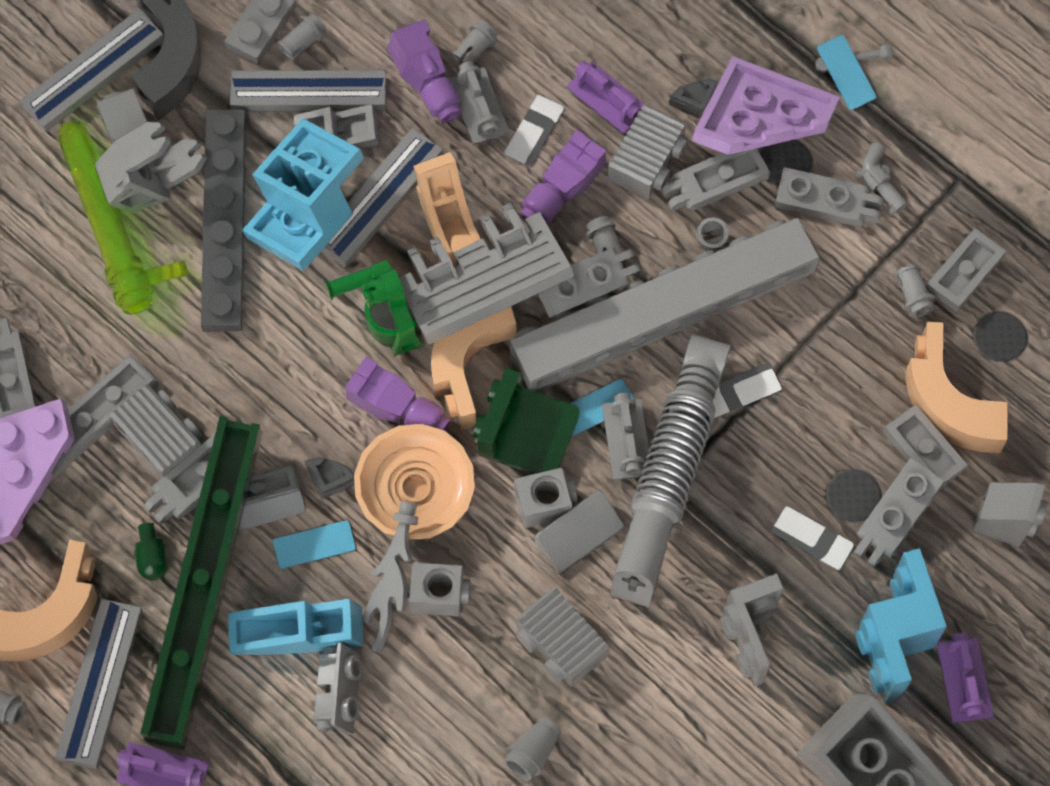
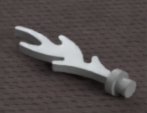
(394, 581)

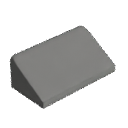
(272, 498)
(579, 532)

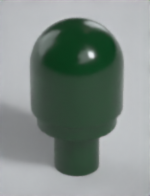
(150, 554)

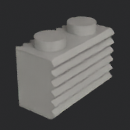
(647, 151)
(155, 430)
(561, 638)

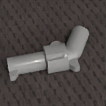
(878, 178)

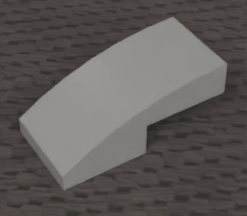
(354, 125)

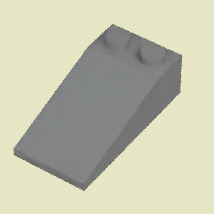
(868, 749)

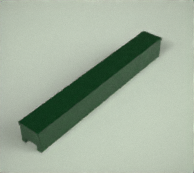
(201, 584)

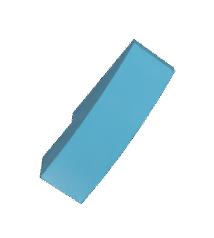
(295, 628)

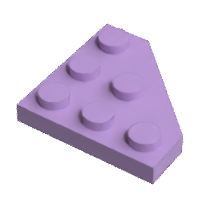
(761, 109)
(28, 453)

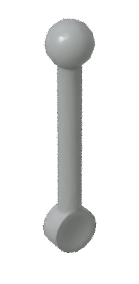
(885, 51)

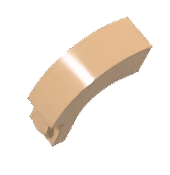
(445, 203)
(452, 356)
(960, 419)
(59, 618)

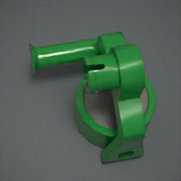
(385, 306)

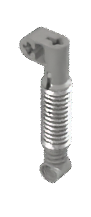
(658, 505)

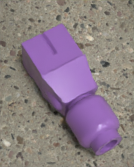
(424, 70)
(565, 178)
(391, 398)

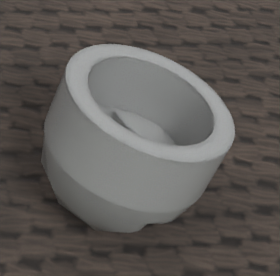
(708, 226)

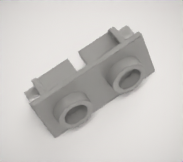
(479, 104)
(626, 436)
(340, 670)

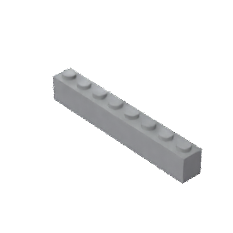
(663, 305)

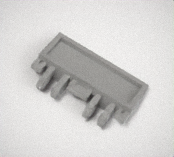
(484, 278)

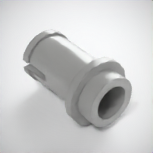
(302, 37)
(476, 42)
(603, 234)
(918, 298)
(11, 708)

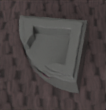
(694, 96)
(329, 476)

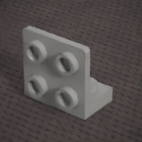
(743, 610)

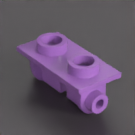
(605, 95)
(964, 679)
(155, 767)

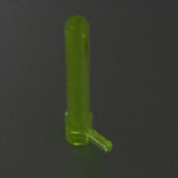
(123, 268)

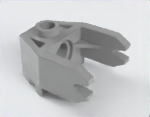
(142, 170)

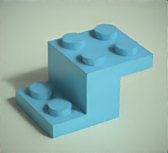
(303, 194)
(900, 627)

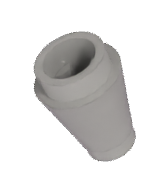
(531, 750)

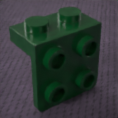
(524, 426)

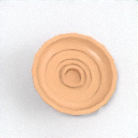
(415, 467)

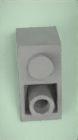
(1011, 511)

